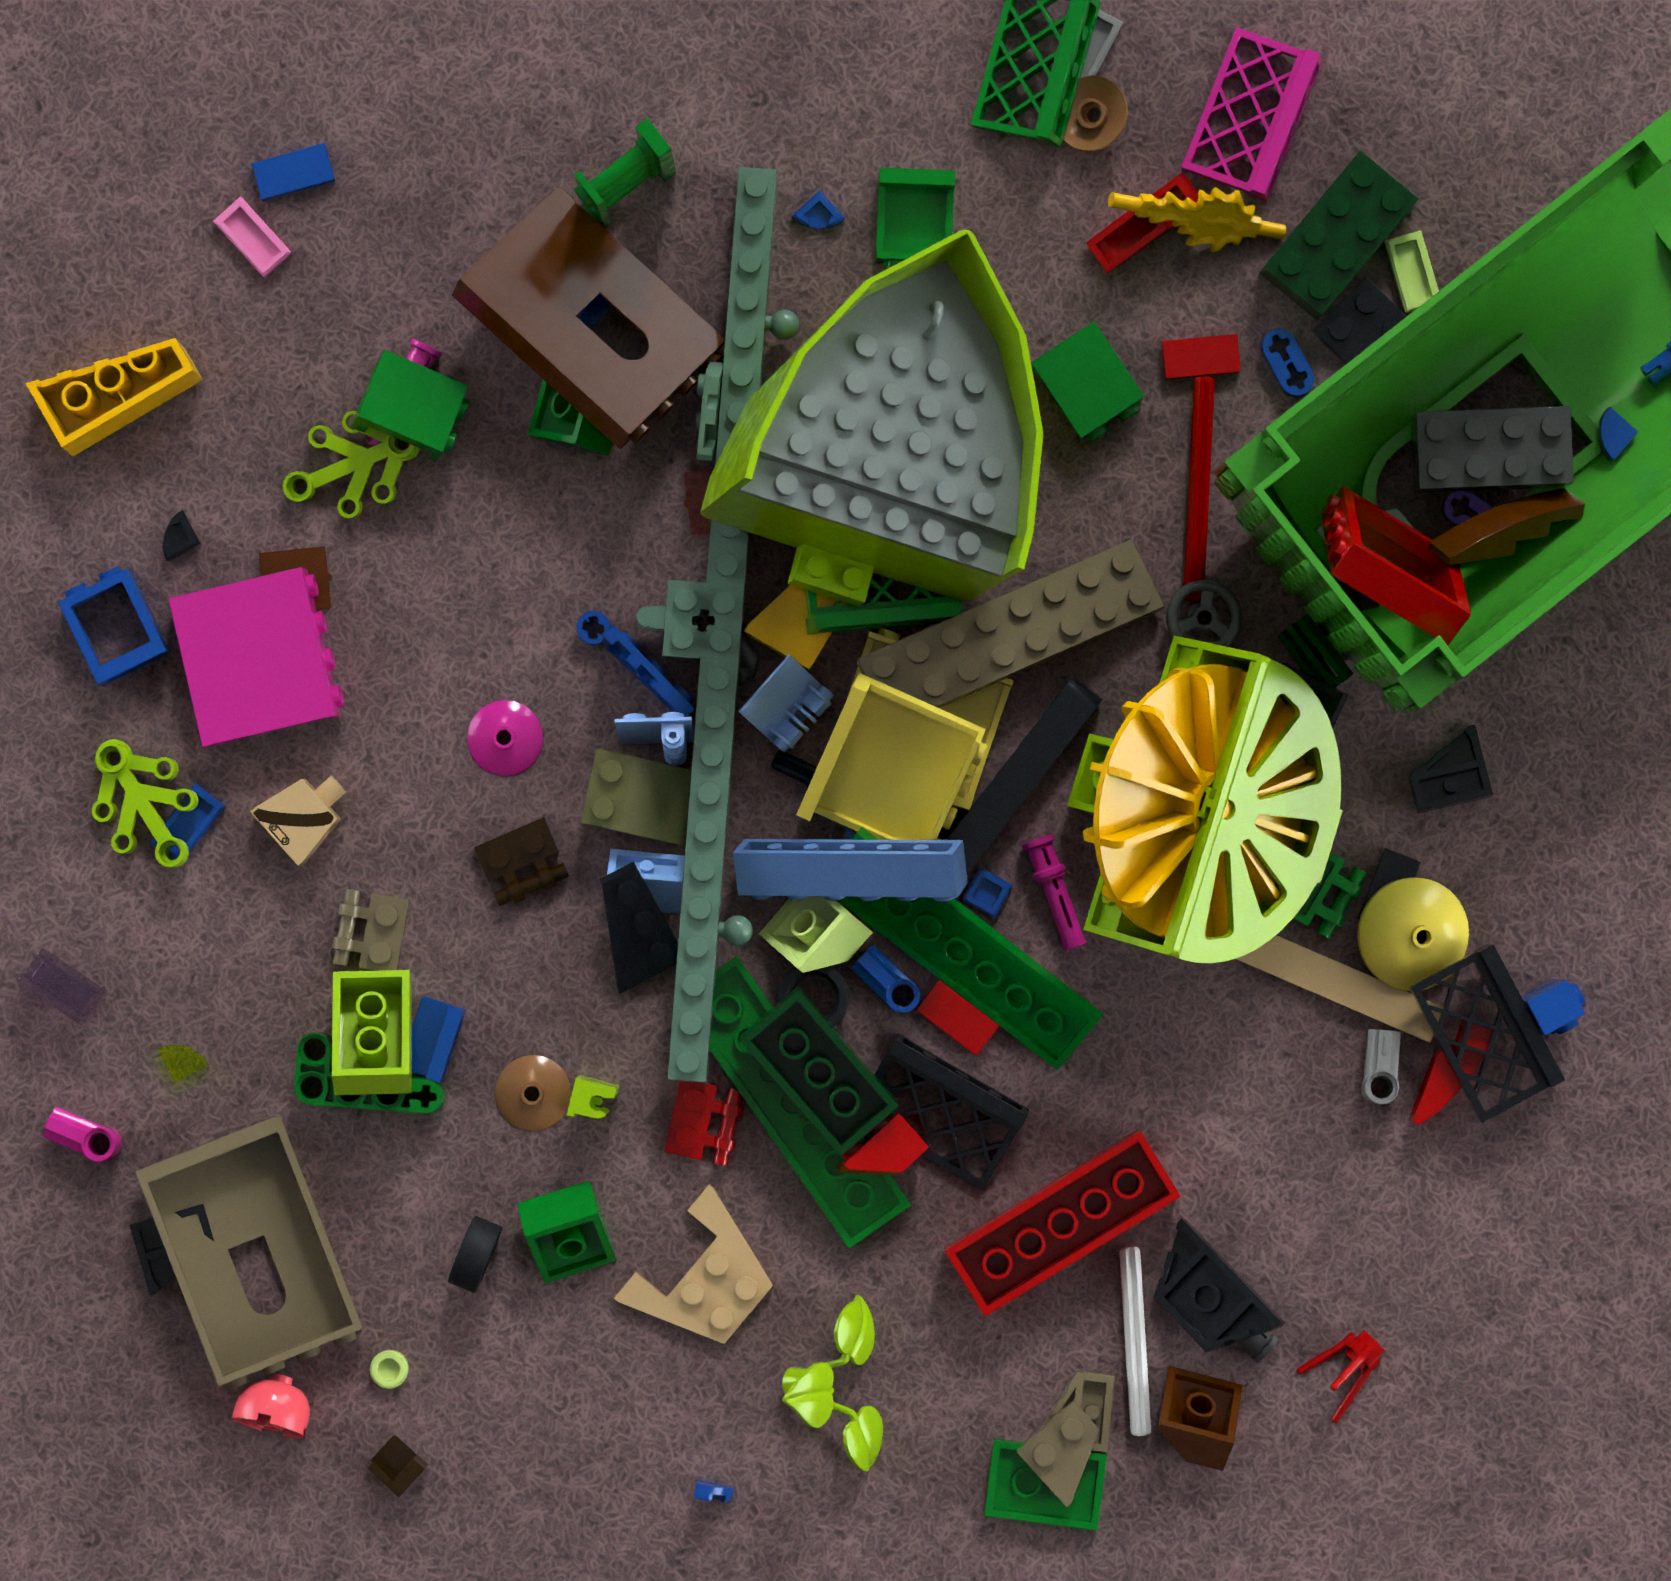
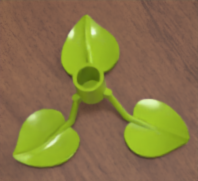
(811, 1389)

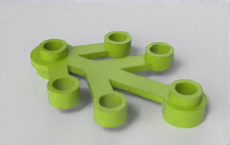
(359, 461)
(138, 799)

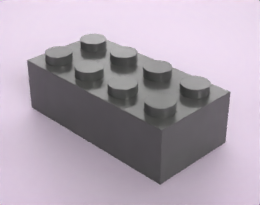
(1492, 449)

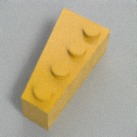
(112, 393)

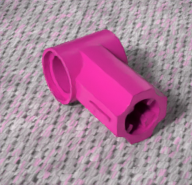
(80, 1134)

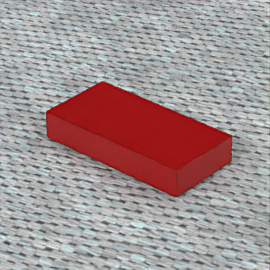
(1201, 356)
(957, 1017)

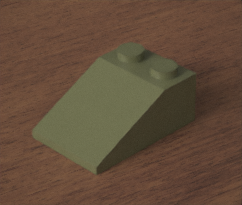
(638, 797)

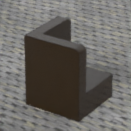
(396, 1465)

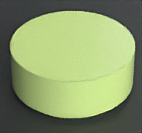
(389, 1369)

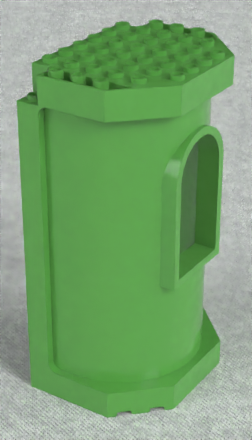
(1581, 309)

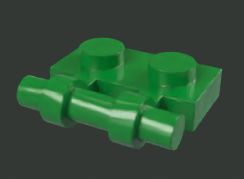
(1349, 889)

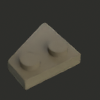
(1094, 1396)
(1061, 1450)

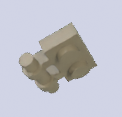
(382, 935)

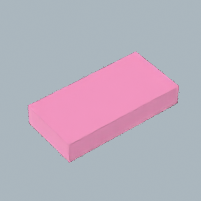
(252, 237)

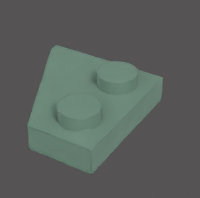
(707, 417)

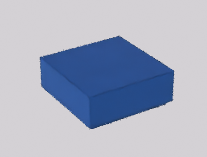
(987, 892)

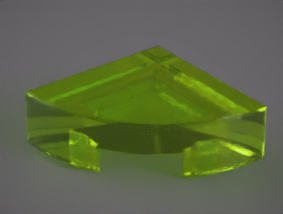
(181, 1061)

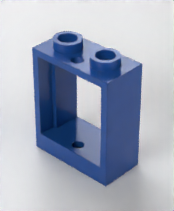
(132, 660)

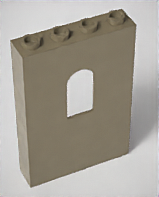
(249, 1191)

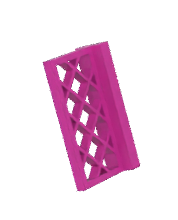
(1282, 127)

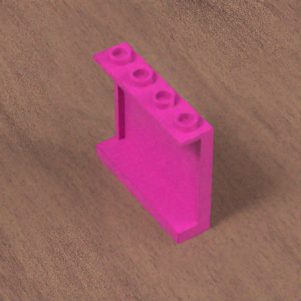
(256, 656)

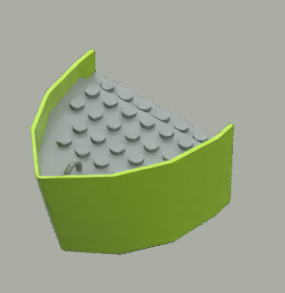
(896, 437)

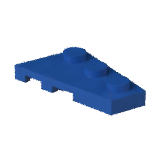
(647, 672)

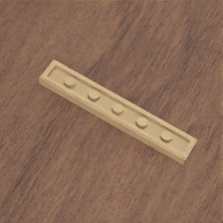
(1342, 985)

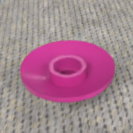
(519, 752)

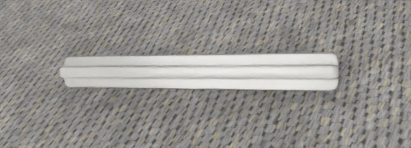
(1135, 1341)

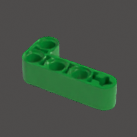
(322, 1069)

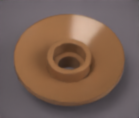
(1094, 94)
(553, 1093)

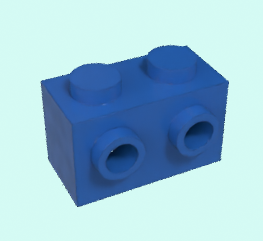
(1555, 1006)

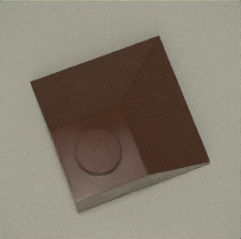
(1200, 1416)

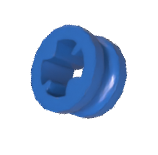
(584, 635)

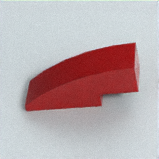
(1131, 233)
(1440, 1081)

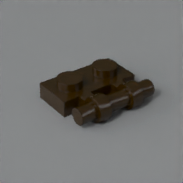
(517, 850)

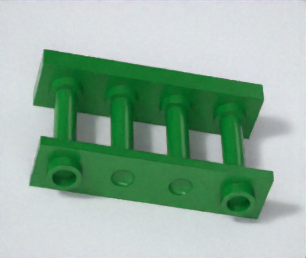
(647, 158)

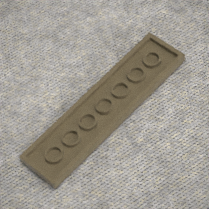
(1018, 629)

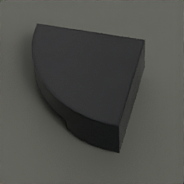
(179, 537)

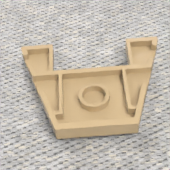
(716, 1289)

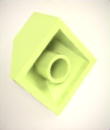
(815, 933)

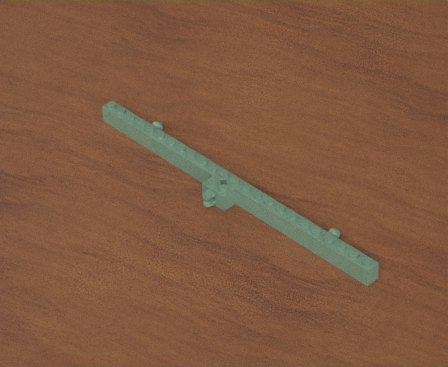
(720, 645)

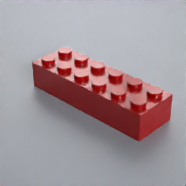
(1061, 1222)

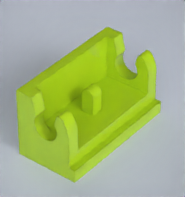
(584, 1098)

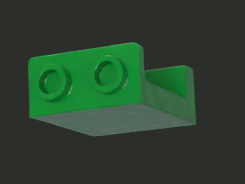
(912, 212)
(1088, 382)
(412, 404)

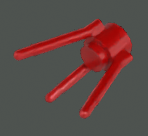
(1363, 1355)

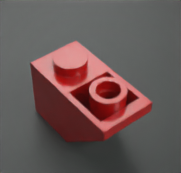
(886, 1151)

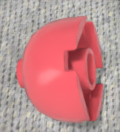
(273, 1407)

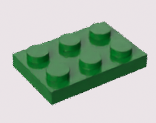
(1020, 1494)

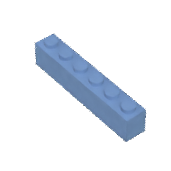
(850, 868)

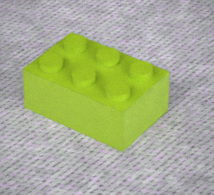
(372, 1032)

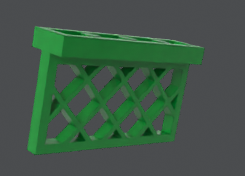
(1063, 77)
(880, 614)

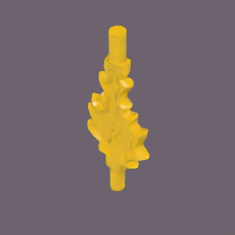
(1210, 220)

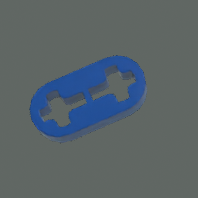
(1278, 366)

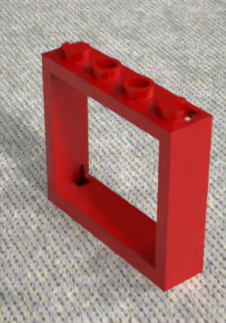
(1433, 605)

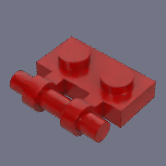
(692, 1117)

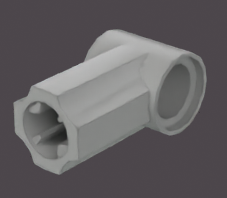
(1383, 1062)

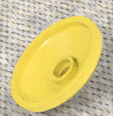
(1391, 928)

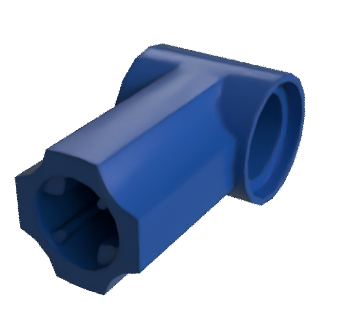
(884, 977)

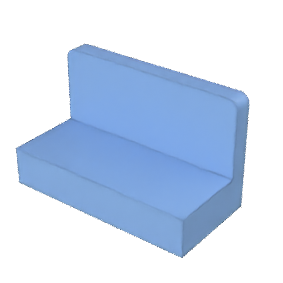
(660, 872)

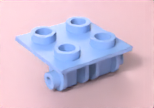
(785, 703)
(670, 729)

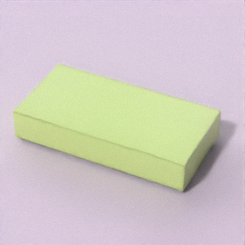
(1411, 270)

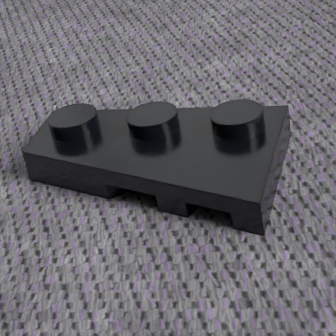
(637, 929)

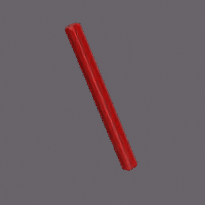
(1199, 482)

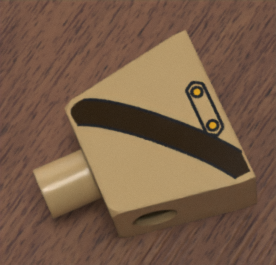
(301, 817)

